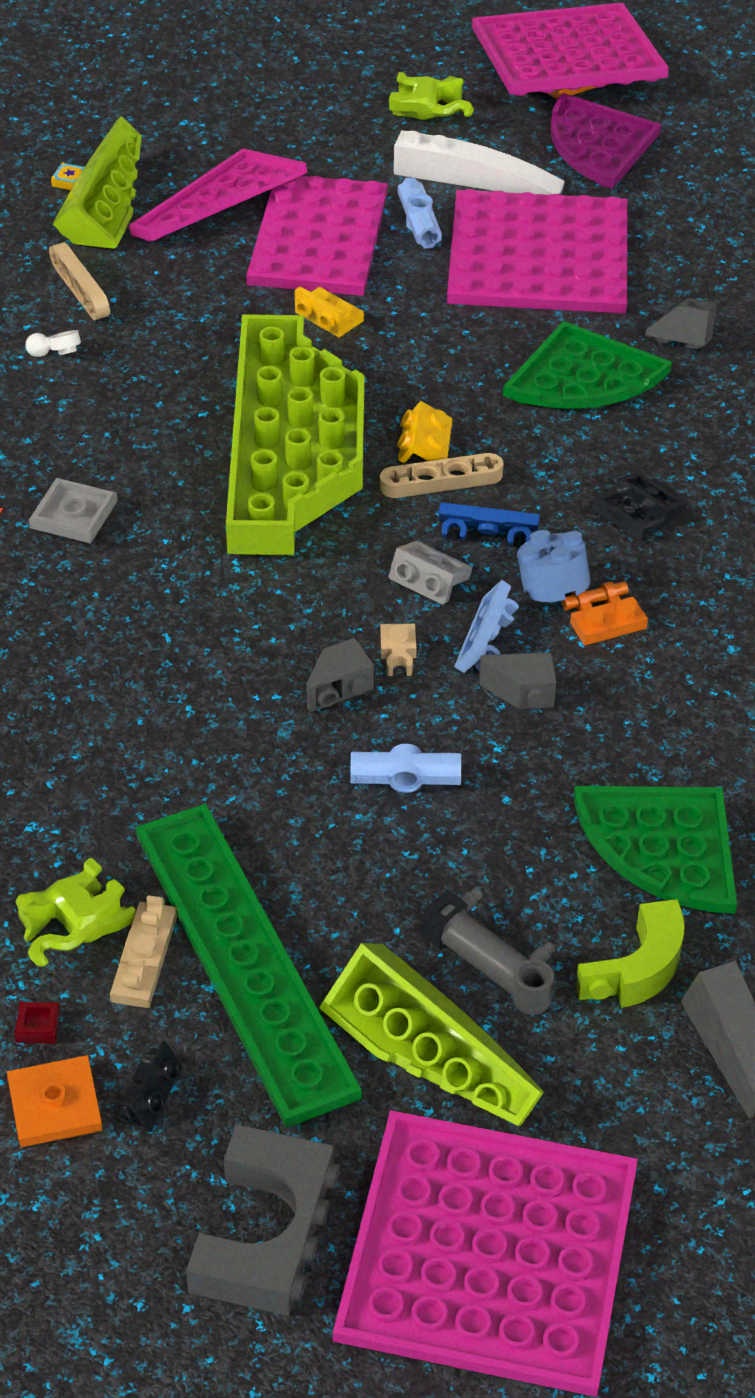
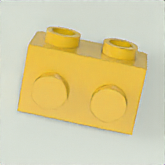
(424, 433)

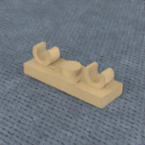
(144, 953)

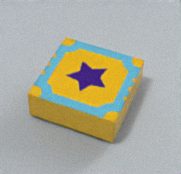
(66, 176)

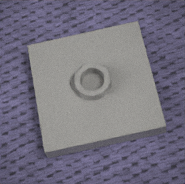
(73, 510)

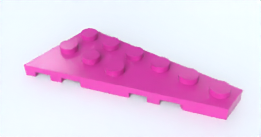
(224, 186)

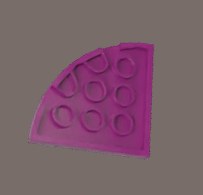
(599, 139)

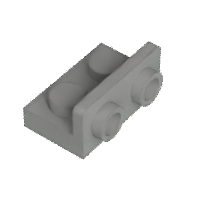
(427, 571)

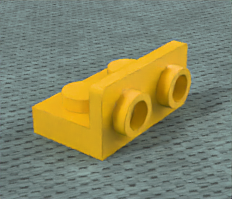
(327, 310)

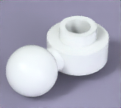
(65, 342)

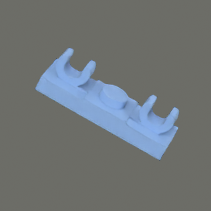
(491, 615)

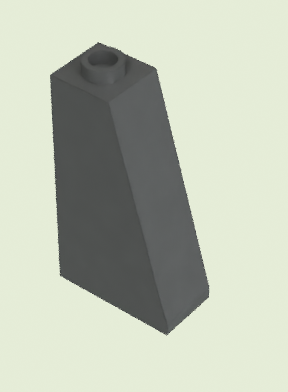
(726, 1022)

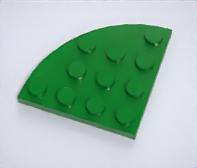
(584, 371)
(663, 840)

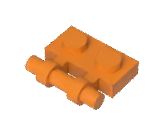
(607, 620)

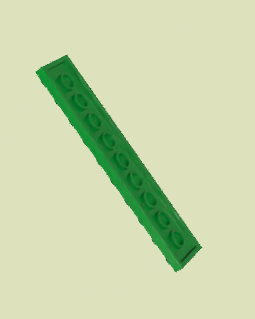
(248, 967)

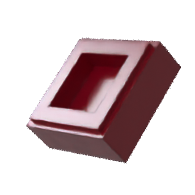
(37, 1022)

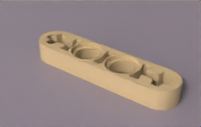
(79, 281)
(441, 475)

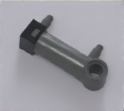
(525, 978)

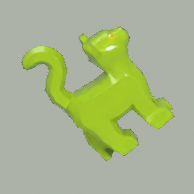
(420, 97)
(77, 908)

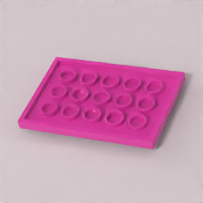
(318, 235)

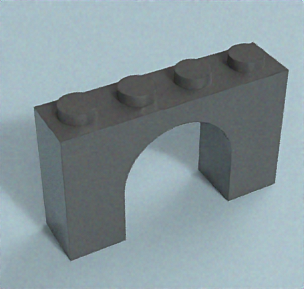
(268, 1272)

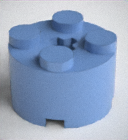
(553, 565)

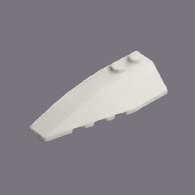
(468, 165)

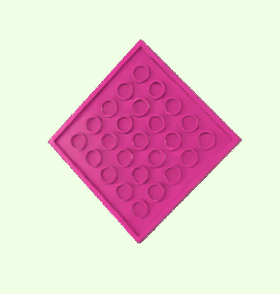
(568, 48)
(539, 251)
(488, 1253)

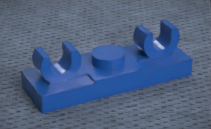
(487, 521)

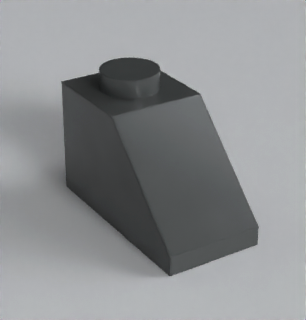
(520, 679)

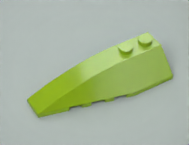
(102, 195)
(423, 1031)

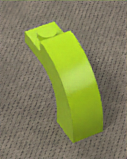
(647, 969)

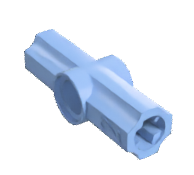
(419, 213)
(406, 768)

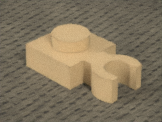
(398, 646)

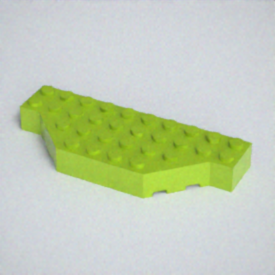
(292, 436)

